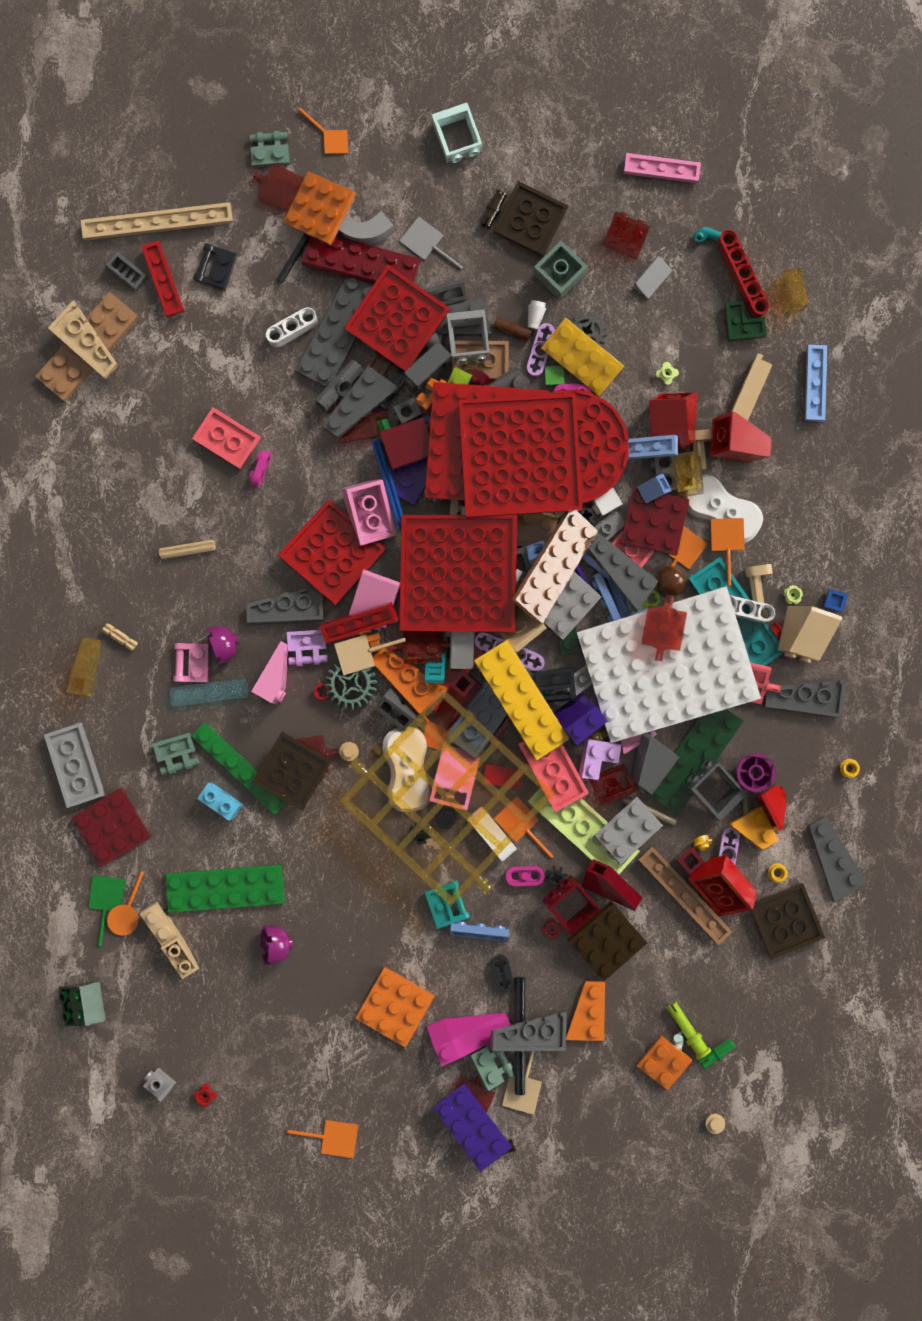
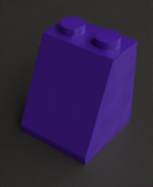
(580, 719)

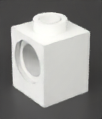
(606, 504)

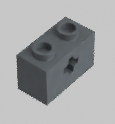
(396, 709)

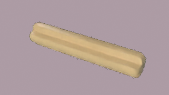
(187, 549)

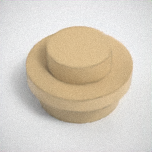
(349, 751)
(715, 1123)

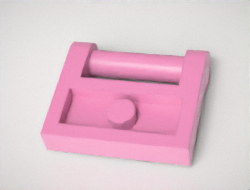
(198, 662)

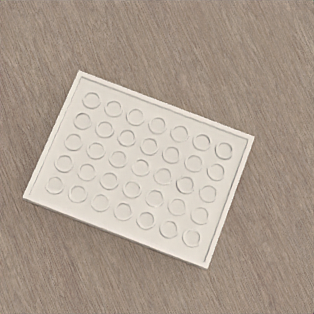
(651, 694)

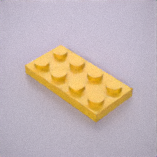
(582, 356)

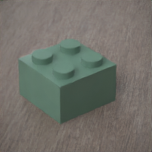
(560, 270)

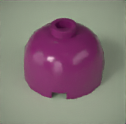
(222, 643)
(755, 772)
(275, 944)

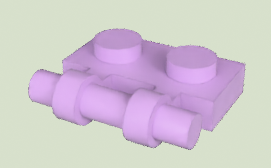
(304, 641)

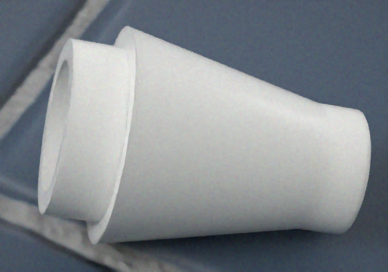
(535, 314)

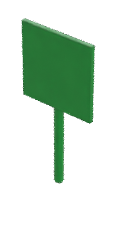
(105, 895)

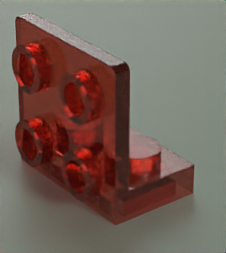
(626, 235)

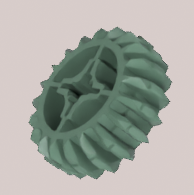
(365, 692)

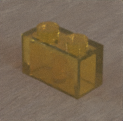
(793, 290)
(689, 474)

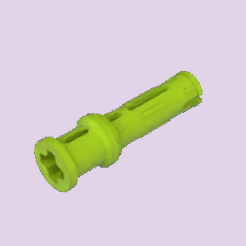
(693, 1039)

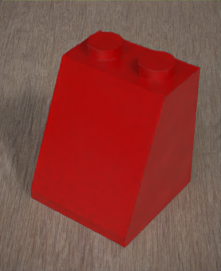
(674, 416)
(738, 439)

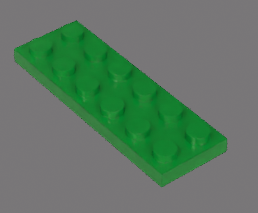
(225, 888)

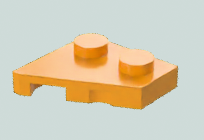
(756, 828)

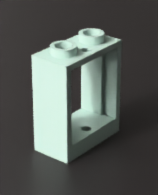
(450, 116)

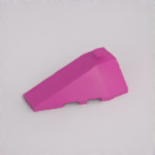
(462, 1035)

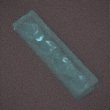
(209, 692)

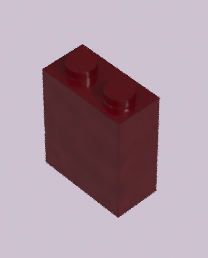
(406, 443)

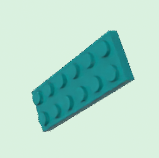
(757, 637)

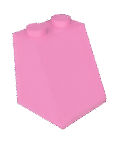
(374, 591)

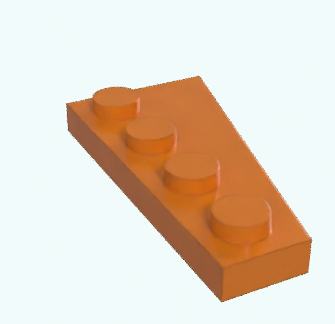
(406, 680)

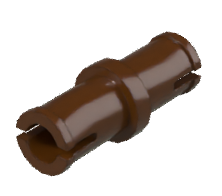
(512, 328)

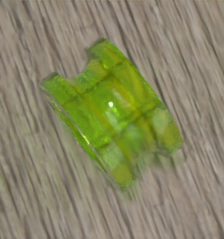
(656, 597)

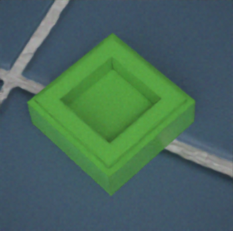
(554, 375)

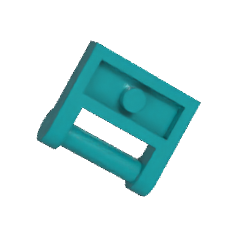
(441, 909)

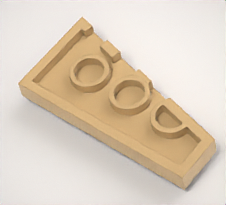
(80, 336)

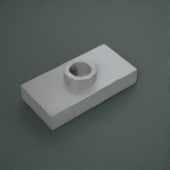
(610, 525)

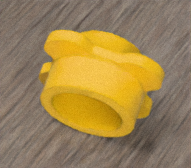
(702, 842)

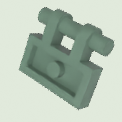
(267, 155)
(175, 747)
(487, 1069)

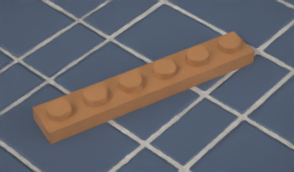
(685, 895)

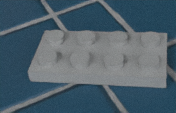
(74, 765)

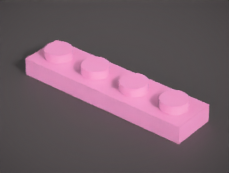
(662, 168)

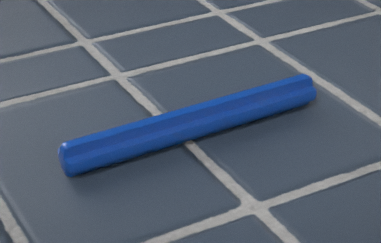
(388, 482)

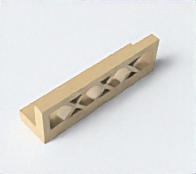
(751, 387)

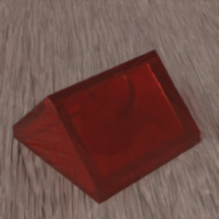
(613, 785)

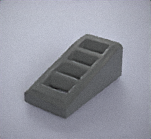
(113, 260)

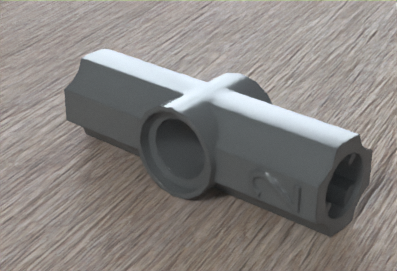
(338, 385)

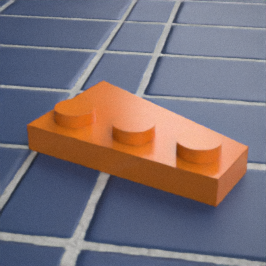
(589, 1015)

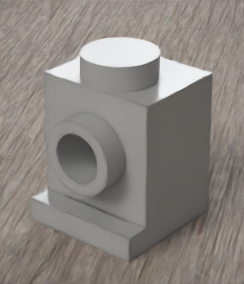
(165, 1081)

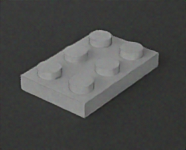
(571, 606)
(628, 830)

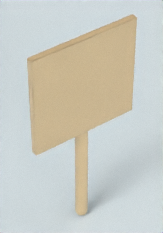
(356, 653)
(527, 1102)

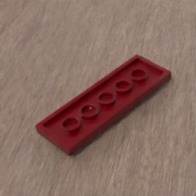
(357, 259)

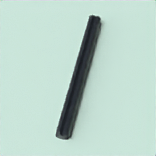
(520, 1010)

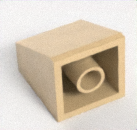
(807, 632)

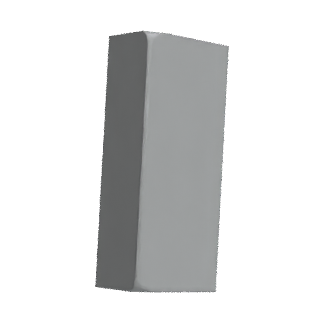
(652, 277)
(461, 650)

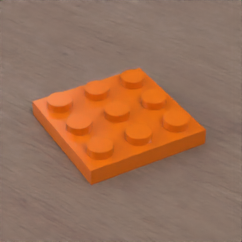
(319, 208)
(395, 1007)

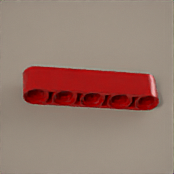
(742, 265)

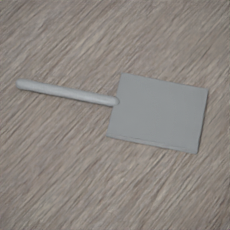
(423, 238)

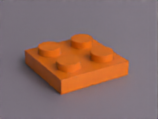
(664, 1062)

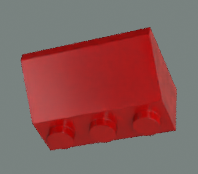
(724, 886)

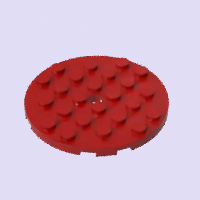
(601, 444)

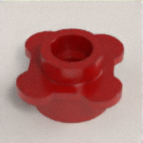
(557, 928)
(204, 1101)

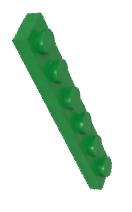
(236, 765)

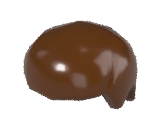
(670, 581)

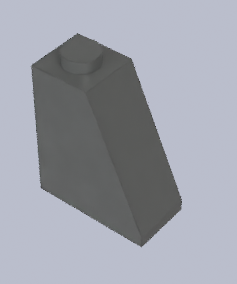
(651, 763)

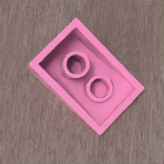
(369, 511)
(273, 678)

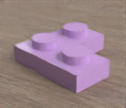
(594, 753)

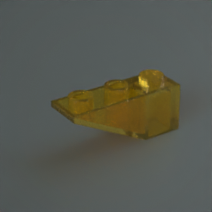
(85, 667)

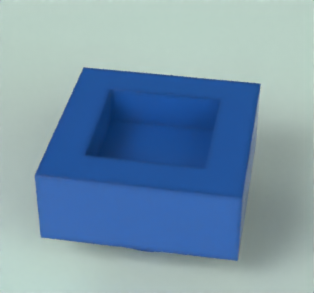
(835, 600)

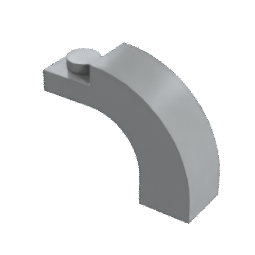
(367, 232)

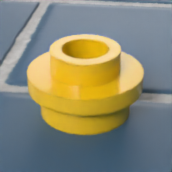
(855, 768)
(783, 873)

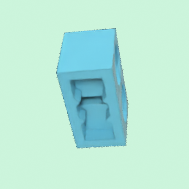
(220, 801)

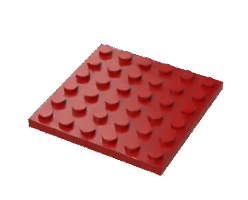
(520, 455)
(444, 462)
(458, 573)

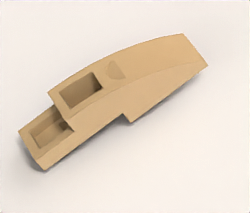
(170, 940)

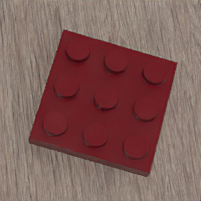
(656, 523)
(111, 827)

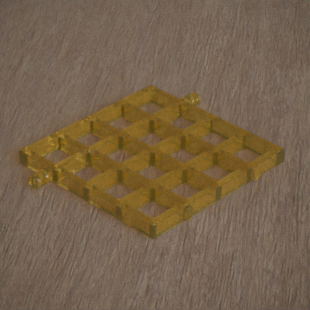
(420, 772)

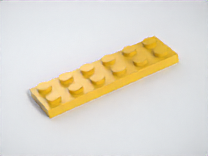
(521, 700)

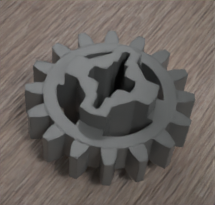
(591, 322)

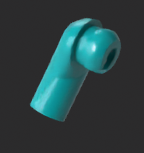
(705, 233)

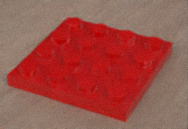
(397, 318)
(329, 553)

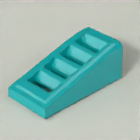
(435, 668)

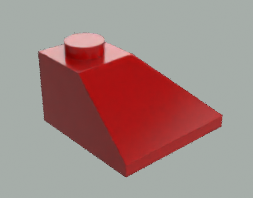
(773, 804)

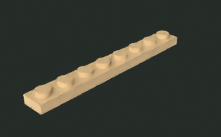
(156, 221)

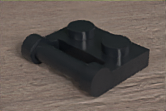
(221, 268)
(556, 679)

